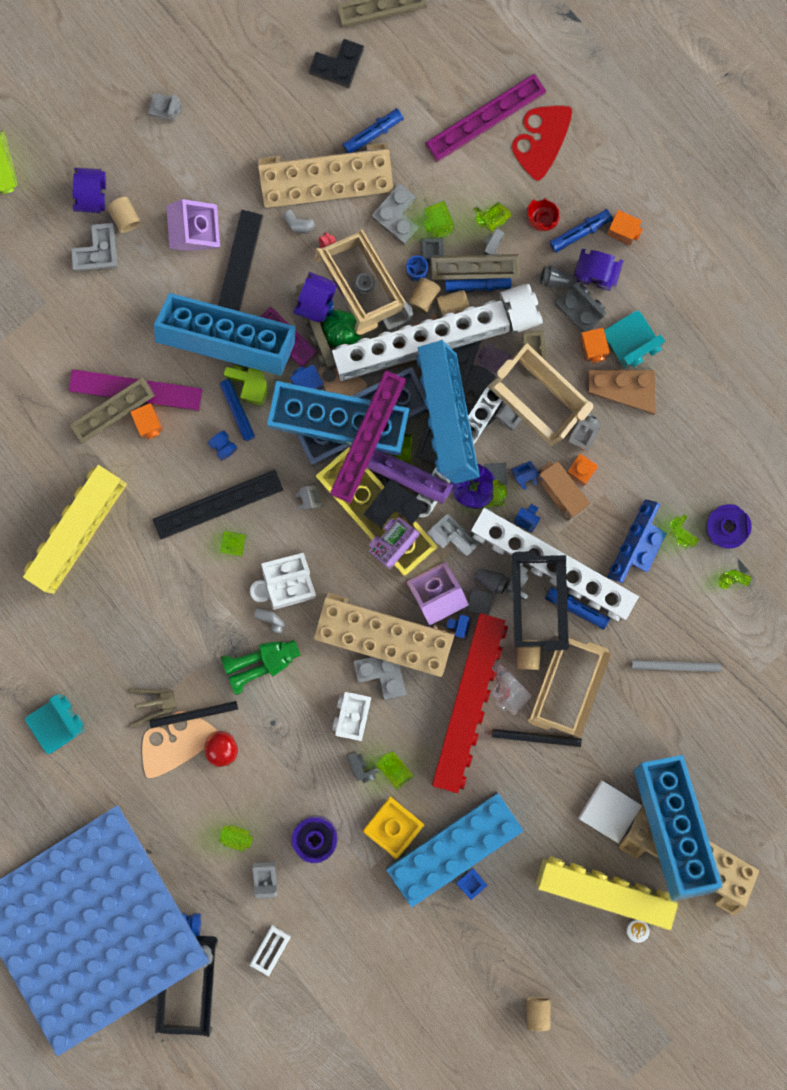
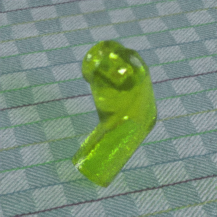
(732, 577)

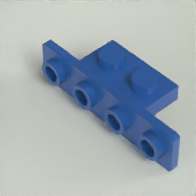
(640, 544)

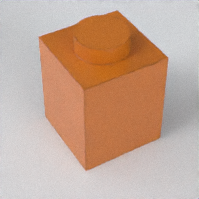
(625, 228)
(594, 345)
(147, 421)
(582, 470)

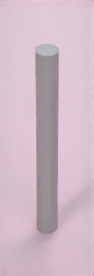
(677, 666)

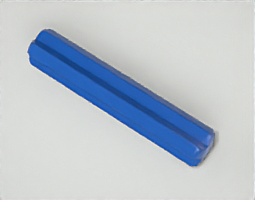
(237, 410)

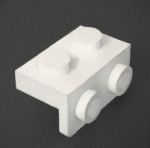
(352, 716)

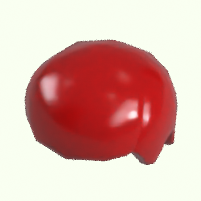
(543, 215)
(220, 748)

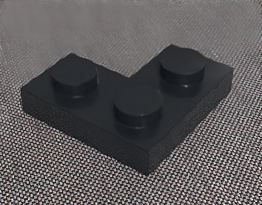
(339, 69)
(393, 499)

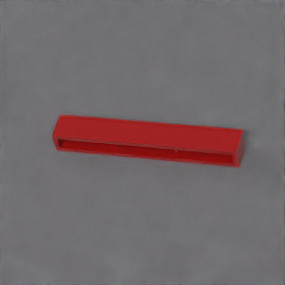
(469, 702)

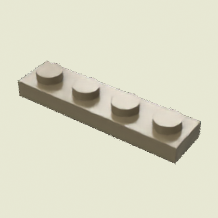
(364, 11)
(475, 266)
(318, 338)
(112, 410)

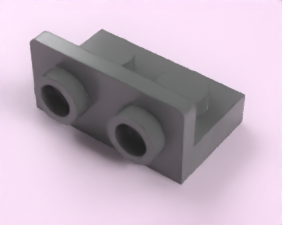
(581, 307)
(357, 764)

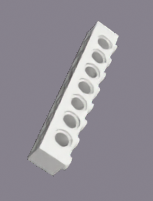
(392, 356)
(624, 598)

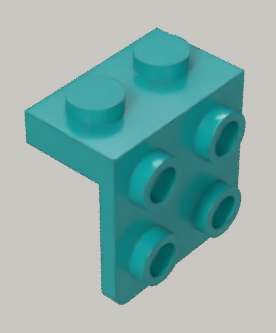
(633, 340)
(55, 723)

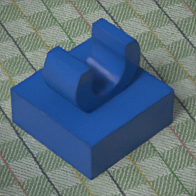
(524, 473)
(527, 518)
(461, 626)

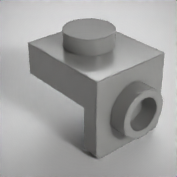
(492, 242)
(399, 319)
(265, 880)

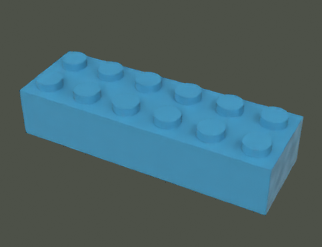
(224, 334)
(447, 412)
(330, 416)
(677, 828)
(454, 849)

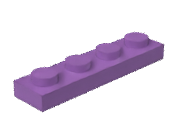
(410, 476)

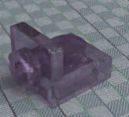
(492, 358)

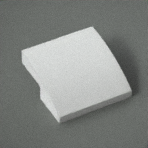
(288, 581)
(610, 811)

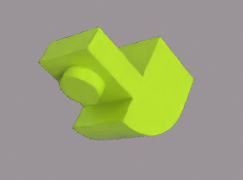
(255, 384)

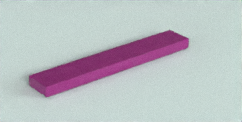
(485, 117)
(109, 385)
(367, 437)

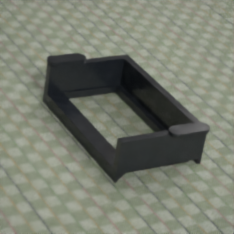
(562, 608)
(206, 1005)

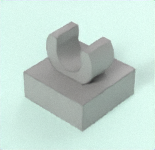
(311, 497)

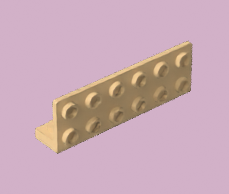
(326, 176)
(384, 636)
(735, 874)

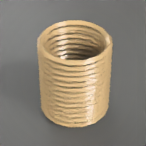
(123, 214)
(424, 295)
(452, 303)
(528, 657)
(538, 1014)

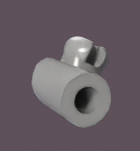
(298, 225)
(271, 617)

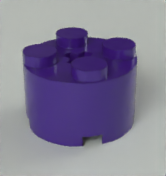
(88, 190)
(598, 269)
(314, 297)
(304, 846)

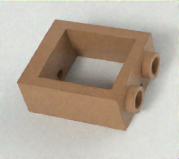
(562, 489)

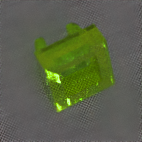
(233, 543)

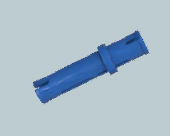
(373, 131)
(581, 230)
(455, 285)
(580, 609)

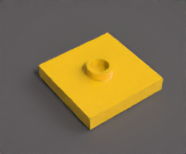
(393, 827)

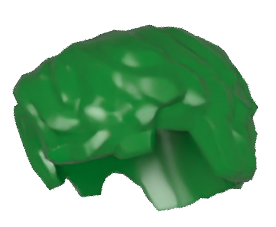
(339, 328)

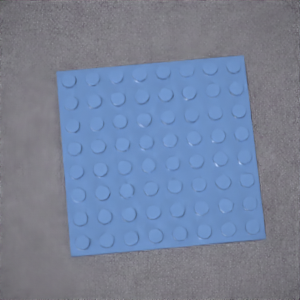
(92, 931)

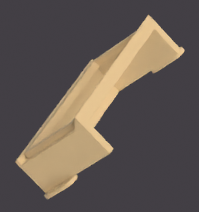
(365, 322)
(550, 379)
(589, 697)

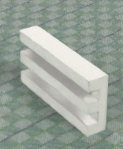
(280, 933)

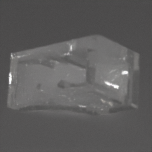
(509, 691)

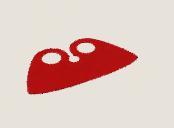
(544, 151)

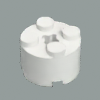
(520, 308)

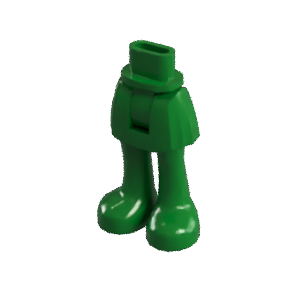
(273, 655)

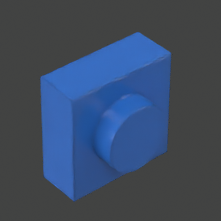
(471, 883)

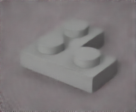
(391, 214)
(101, 255)
(448, 531)
(388, 672)

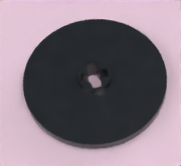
(477, 382)

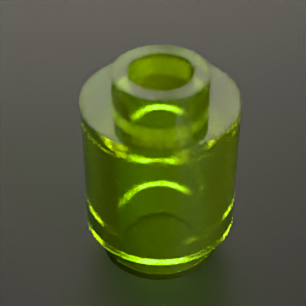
(236, 838)

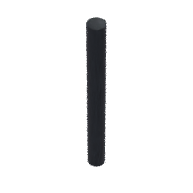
(194, 714)
(539, 738)

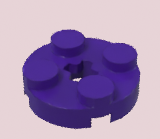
(479, 498)
(737, 517)

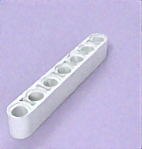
(478, 425)

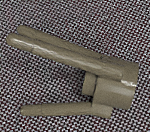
(165, 701)

